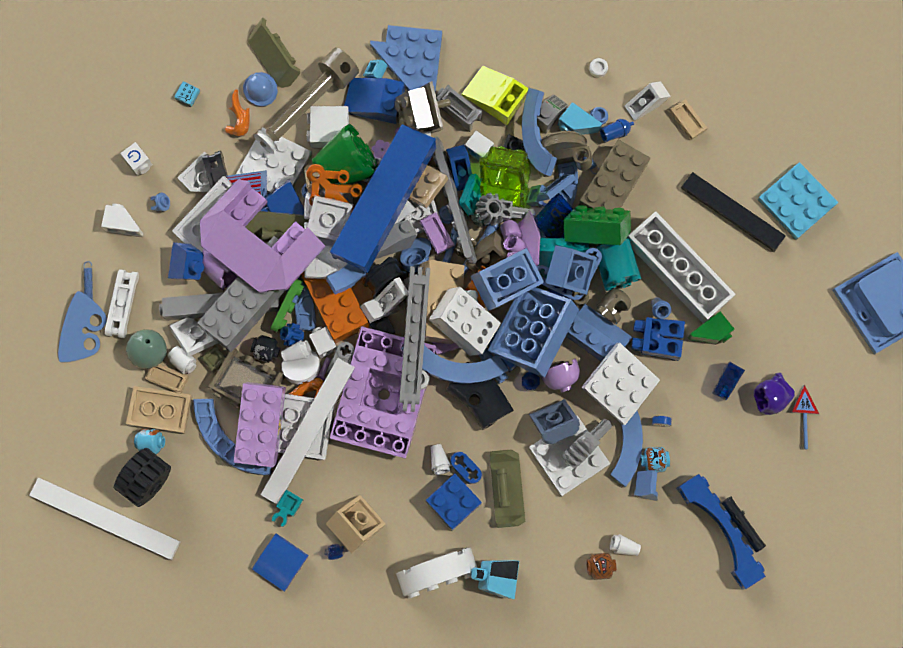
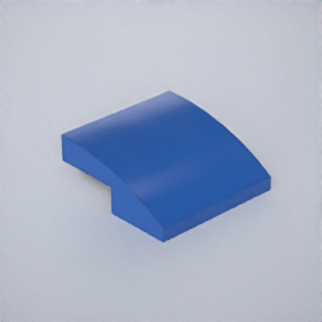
(280, 562)

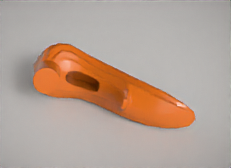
(242, 115)
(306, 387)

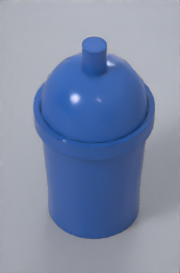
(616, 130)

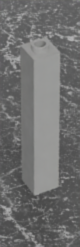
(194, 306)

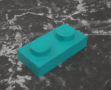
(471, 194)

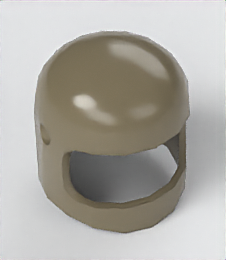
(608, 302)

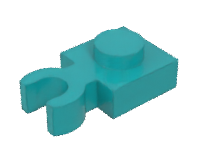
(289, 505)

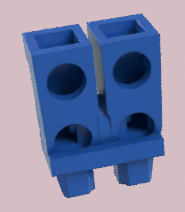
(660, 337)

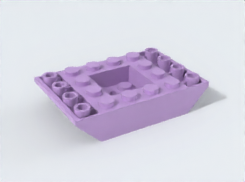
(361, 414)

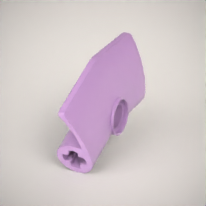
(522, 236)

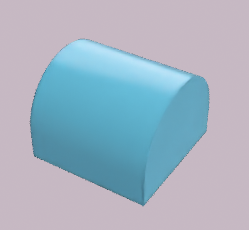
(375, 69)

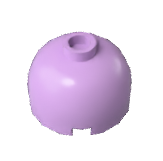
(562, 376)

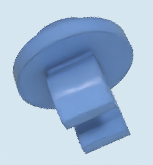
(162, 202)

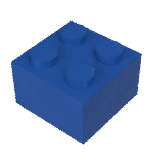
(453, 502)

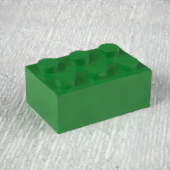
(597, 225)

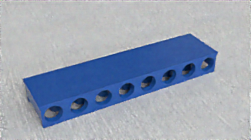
(384, 198)

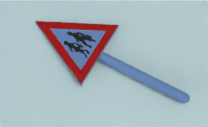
(806, 406)

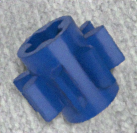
(291, 334)

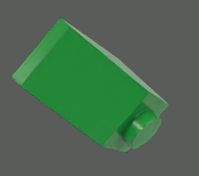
(713, 330)

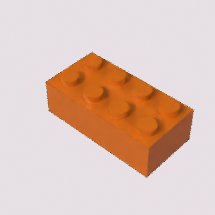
(339, 311)

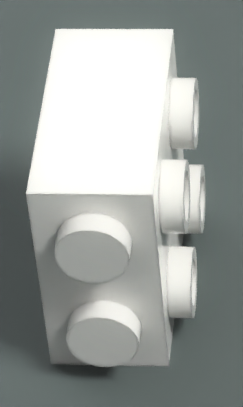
(325, 123)

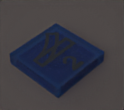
(551, 217)

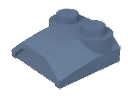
(555, 422)

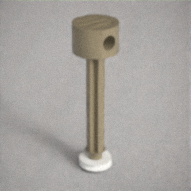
(337, 70)

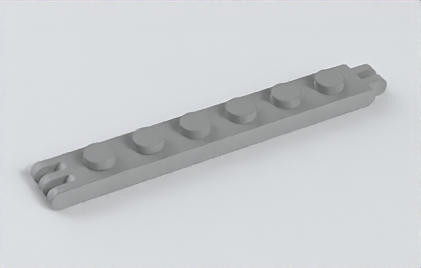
(450, 192)
(414, 338)

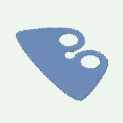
(72, 338)

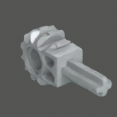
(502, 210)
(586, 444)

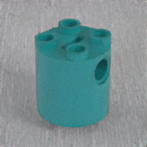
(618, 265)

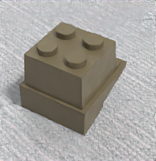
(421, 109)

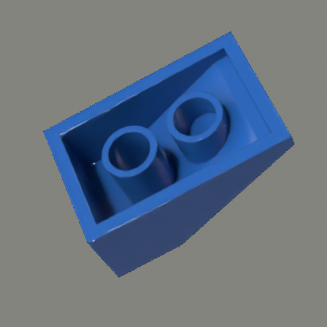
(374, 98)

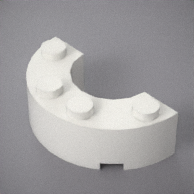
(436, 571)

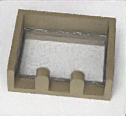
(238, 370)

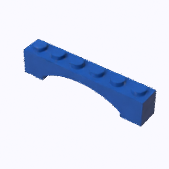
(746, 569)

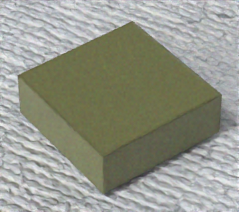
(213, 359)

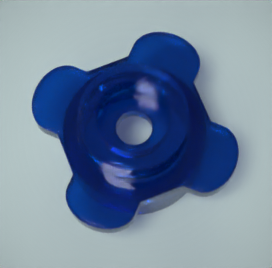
(334, 552)

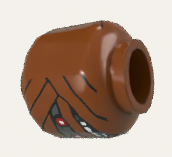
(601, 566)

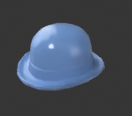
(260, 89)

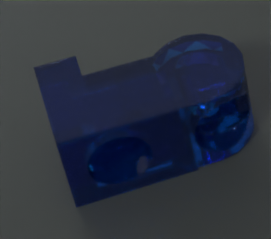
(727, 380)

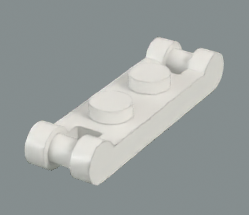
(121, 303)

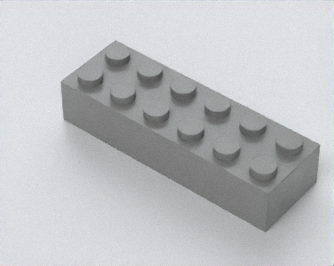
(237, 311)

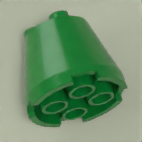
(347, 153)

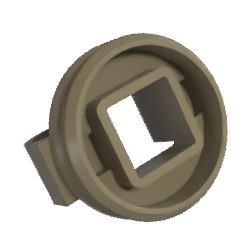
(568, 147)

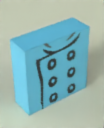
(187, 93)

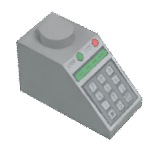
(550, 111)

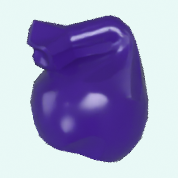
(773, 395)

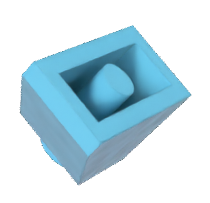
(579, 121)

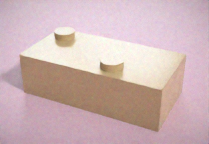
(442, 277)

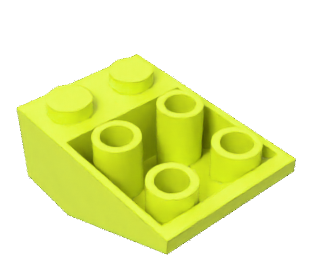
(496, 94)

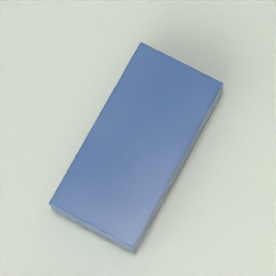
(555, 187)

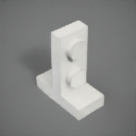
(386, 302)

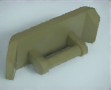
(273, 55)
(271, 224)
(507, 488)

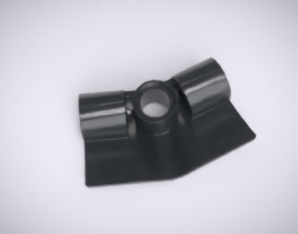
(492, 403)

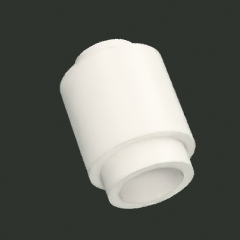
(181, 360)

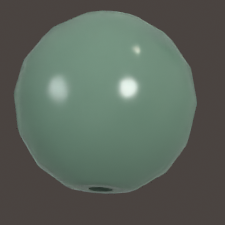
(146, 349)

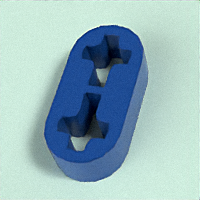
(469, 464)

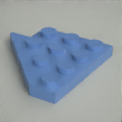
(411, 54)

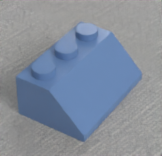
(595, 333)

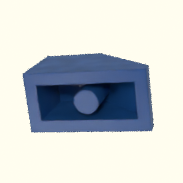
(459, 165)

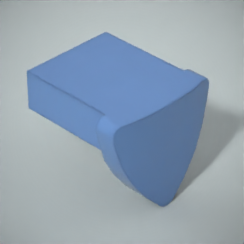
(646, 485)

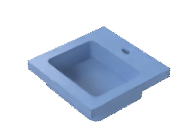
(879, 298)

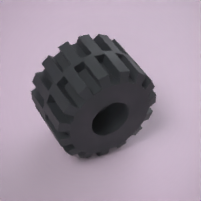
(142, 477)

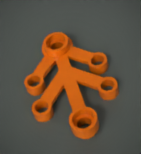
(331, 190)

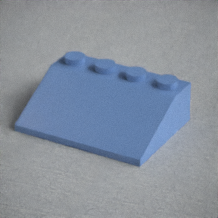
(534, 330)

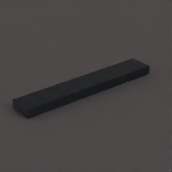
(733, 211)

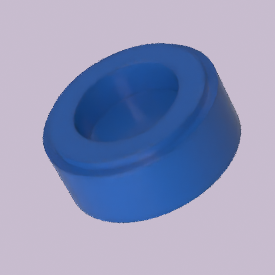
(662, 421)

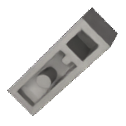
(399, 239)

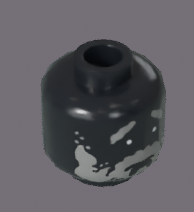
(265, 348)

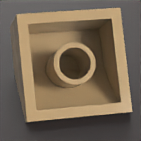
(355, 523)

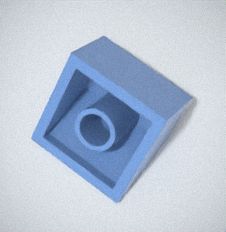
(571, 269)

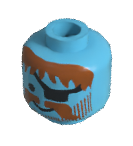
(149, 439)
(655, 459)

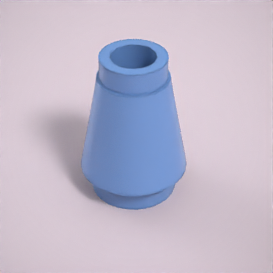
(660, 308)

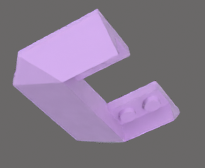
(247, 255)

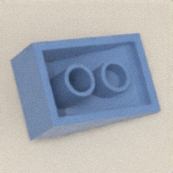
(507, 279)

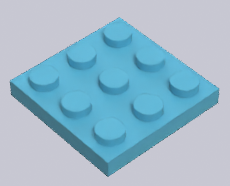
(797, 200)

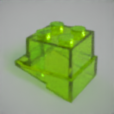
(506, 174)

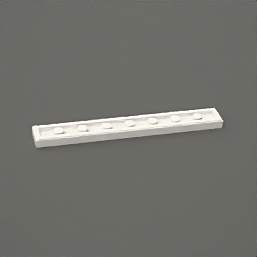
(308, 430)
(105, 518)

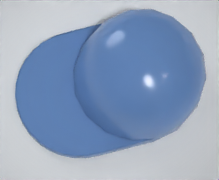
(416, 254)

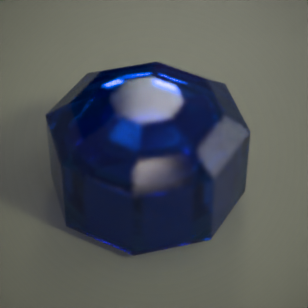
(530, 381)

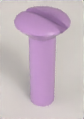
(324, 368)

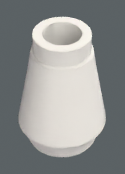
(297, 351)
(439, 460)
(623, 545)

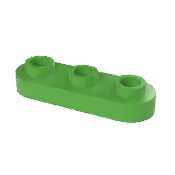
(287, 305)

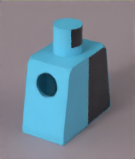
(497, 577)

